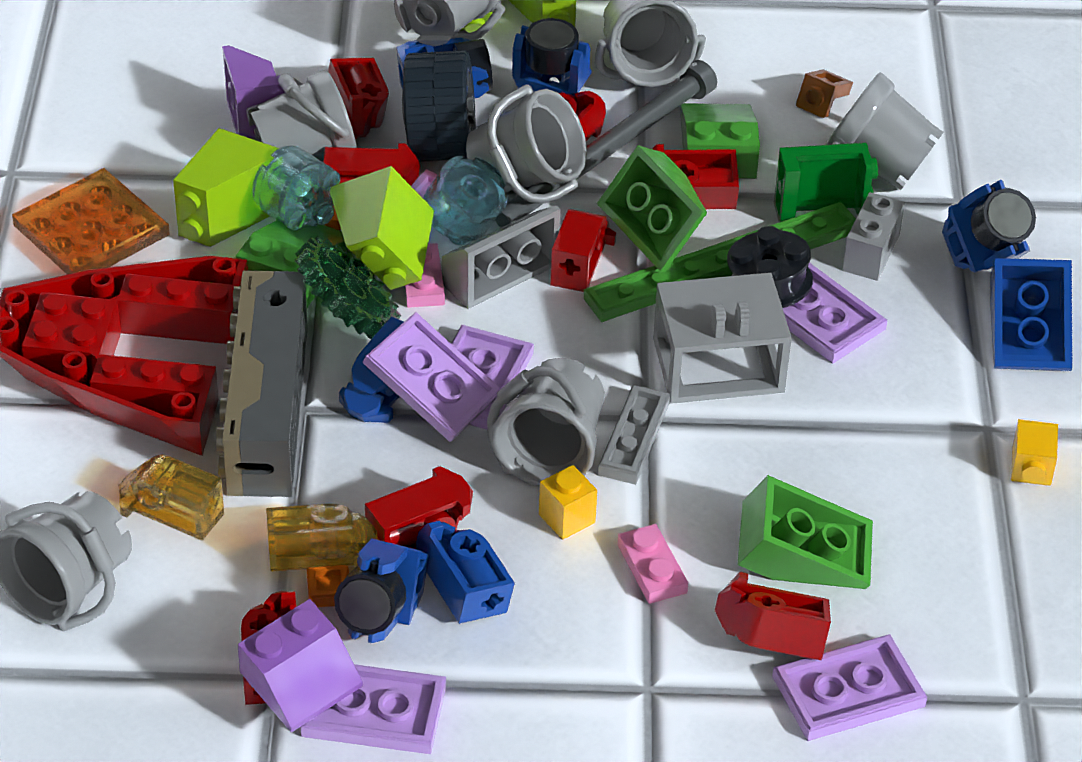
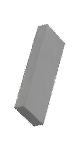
(634, 434)

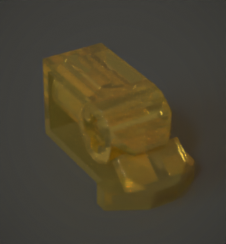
(173, 495)
(316, 536)

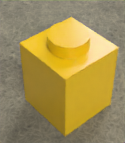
(1034, 452)
(567, 502)

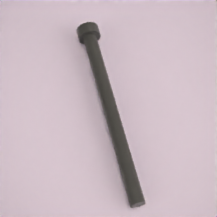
(695, 83)

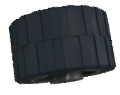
(438, 104)

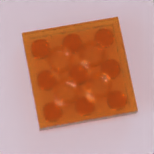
(91, 224)

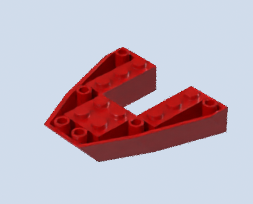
(69, 326)

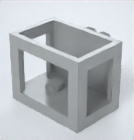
(721, 316)

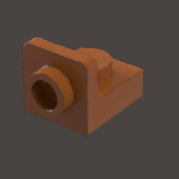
(820, 90)

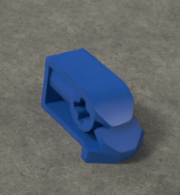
(368, 395)
(465, 571)

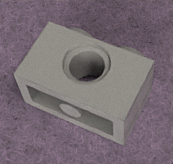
(873, 236)

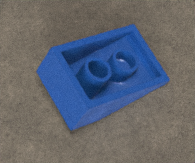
(1031, 314)

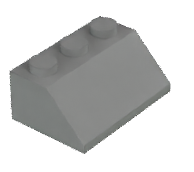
(502, 257)

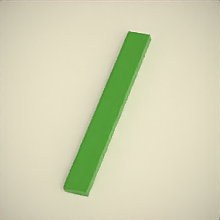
(640, 288)

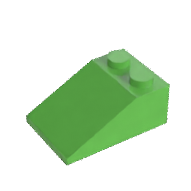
(723, 128)
(653, 205)
(275, 248)
(803, 538)

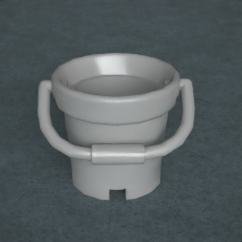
(441, 19)
(648, 41)
(304, 116)
(890, 128)
(532, 143)
(548, 422)
(62, 557)

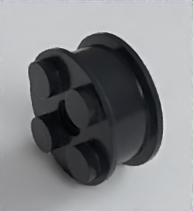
(775, 253)

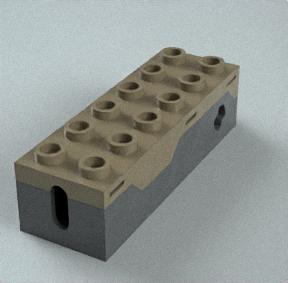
(263, 384)

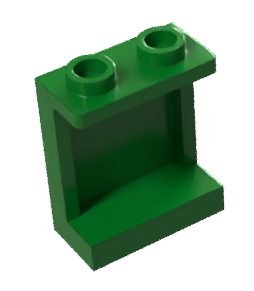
(823, 176)

